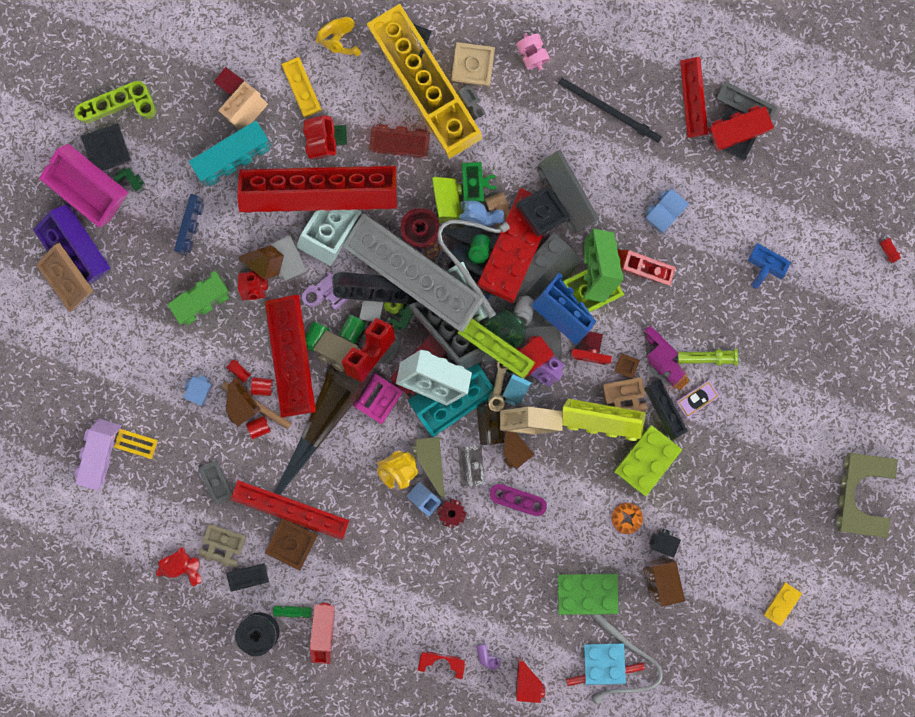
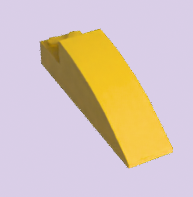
(425, 83)

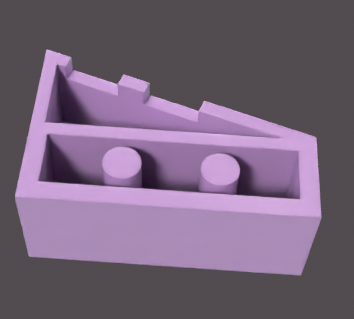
(96, 454)

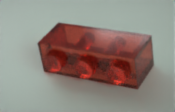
(399, 141)

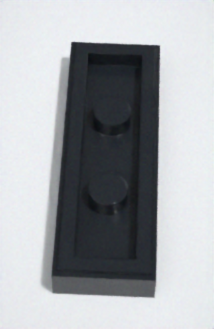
(665, 409)

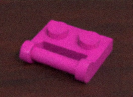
(383, 402)

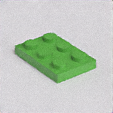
(588, 594)

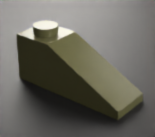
(429, 456)

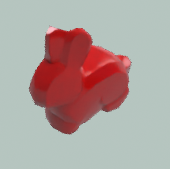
(179, 564)

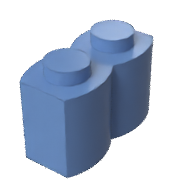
(666, 211)

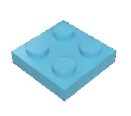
(605, 664)

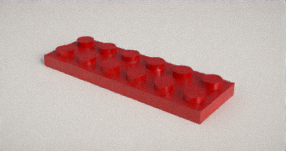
(510, 255)
(290, 356)

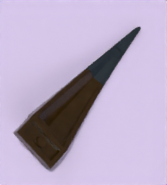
(334, 401)

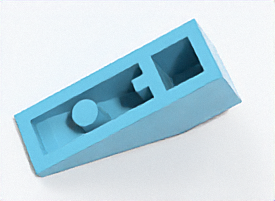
(515, 390)

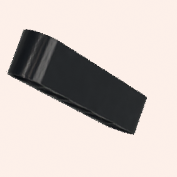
(368, 288)

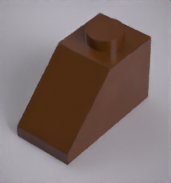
(264, 261)
(239, 403)
(515, 450)

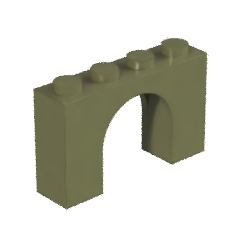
(850, 517)

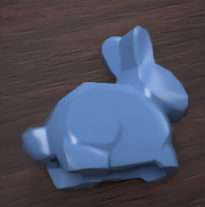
(476, 212)

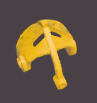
(338, 28)

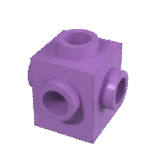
(549, 372)

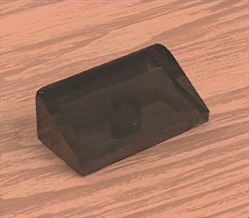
(471, 465)

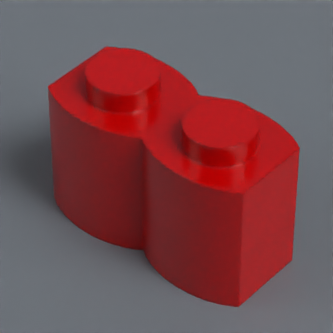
(319, 137)

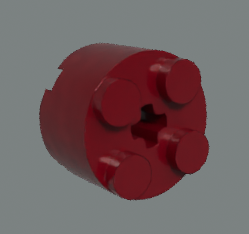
(409, 231)

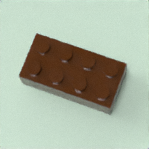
(664, 582)

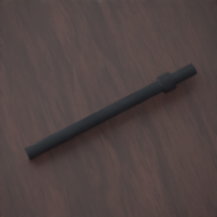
(642, 129)

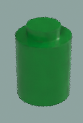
(479, 248)
(352, 329)
(314, 334)

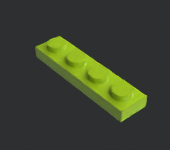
(497, 348)

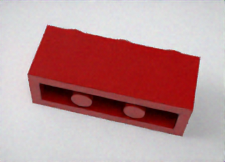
(740, 128)

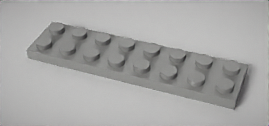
(413, 272)

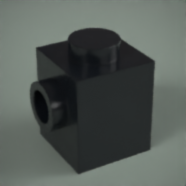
(664, 542)

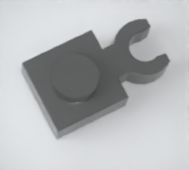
(470, 101)

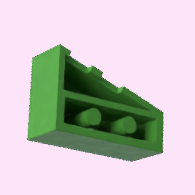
(603, 265)
(200, 299)

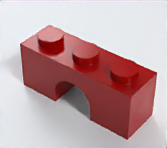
(378, 340)

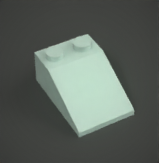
(327, 233)

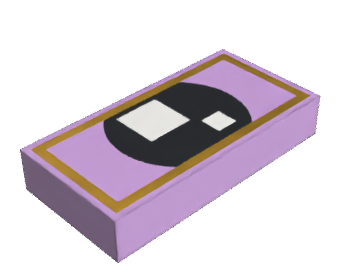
(697, 399)

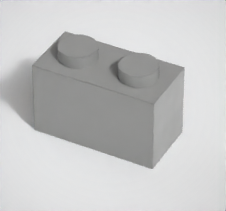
(292, 263)

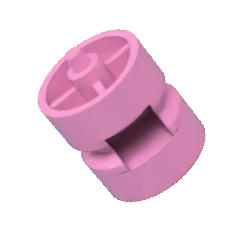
(533, 52)

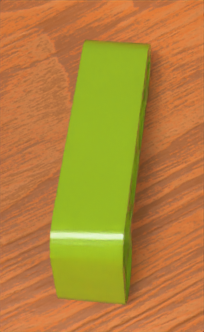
(112, 105)

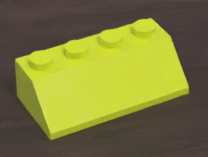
(604, 419)

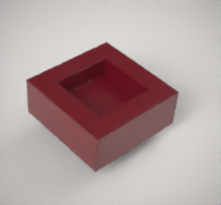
(592, 341)

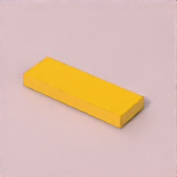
(301, 87)

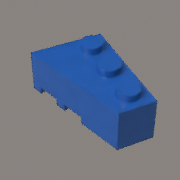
(563, 310)

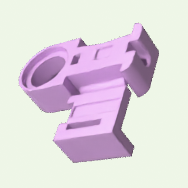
(323, 288)

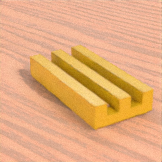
(119, 439)

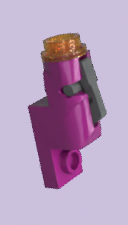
(661, 361)

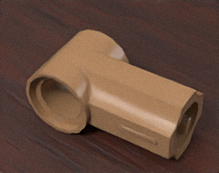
(497, 202)

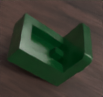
(135, 180)

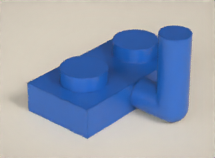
(769, 263)

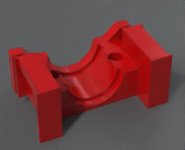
(429, 658)

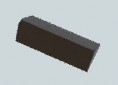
(489, 426)

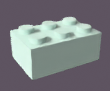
(433, 377)

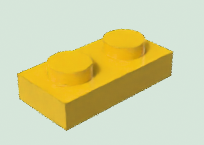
(782, 604)

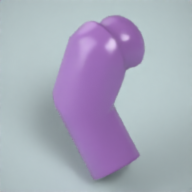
(486, 659)

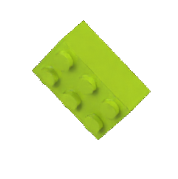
(647, 460)

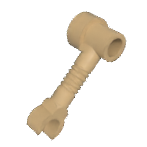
(498, 404)

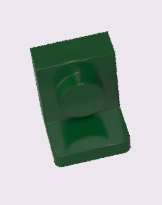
(405, 315)

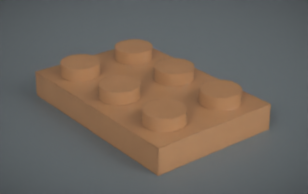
(64, 277)

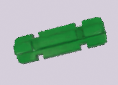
(292, 611)

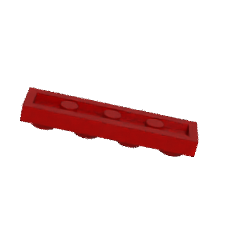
(694, 97)

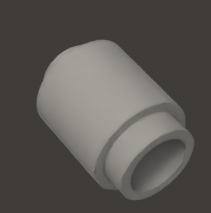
(524, 309)

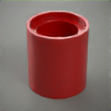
(261, 386)
(258, 427)

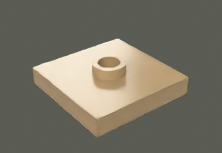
(473, 64)

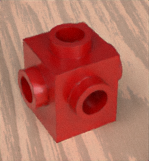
(252, 286)

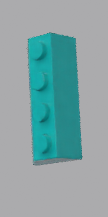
(438, 416)

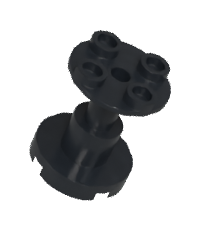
(257, 634)

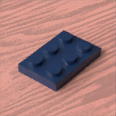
(189, 225)

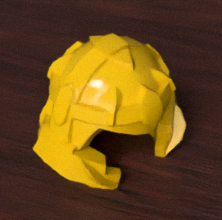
(398, 466)

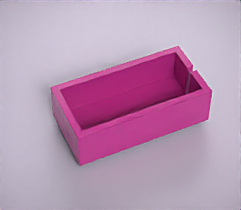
(83, 185)

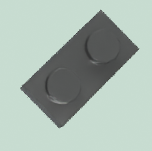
(215, 482)

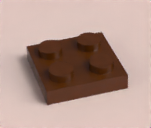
(291, 544)

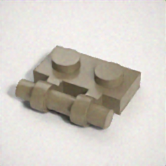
(223, 539)

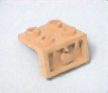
(243, 106)

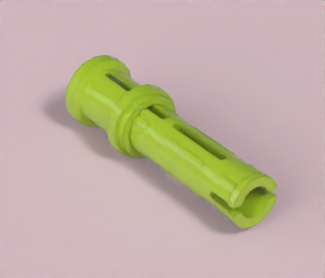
(718, 357)

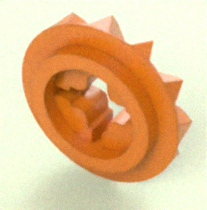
(617, 517)

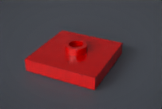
(590, 355)

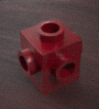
(451, 505)

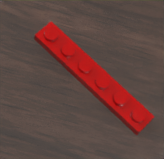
(290, 510)

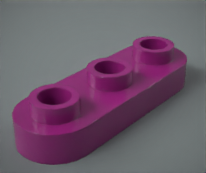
(527, 500)

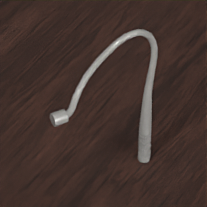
(502, 228)
(611, 629)

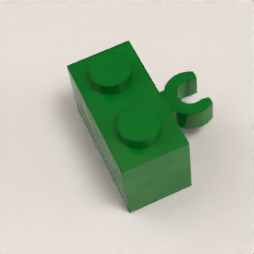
(474, 182)

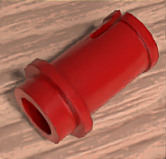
(890, 250)
(239, 371)

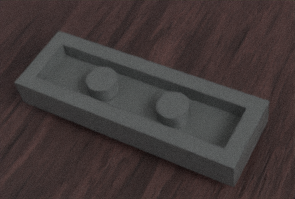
(742, 100)

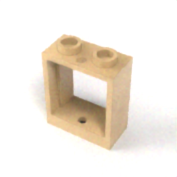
(531, 420)

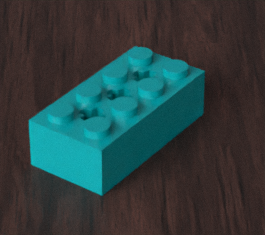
(230, 154)

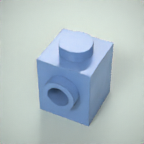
(198, 389)
(424, 499)

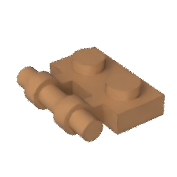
(625, 390)

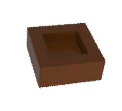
(626, 365)

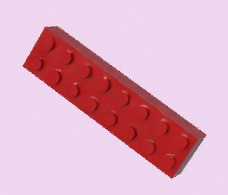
(317, 189)

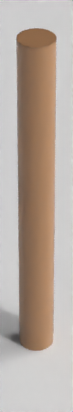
(267, 412)

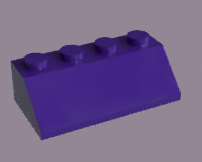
(64, 228)

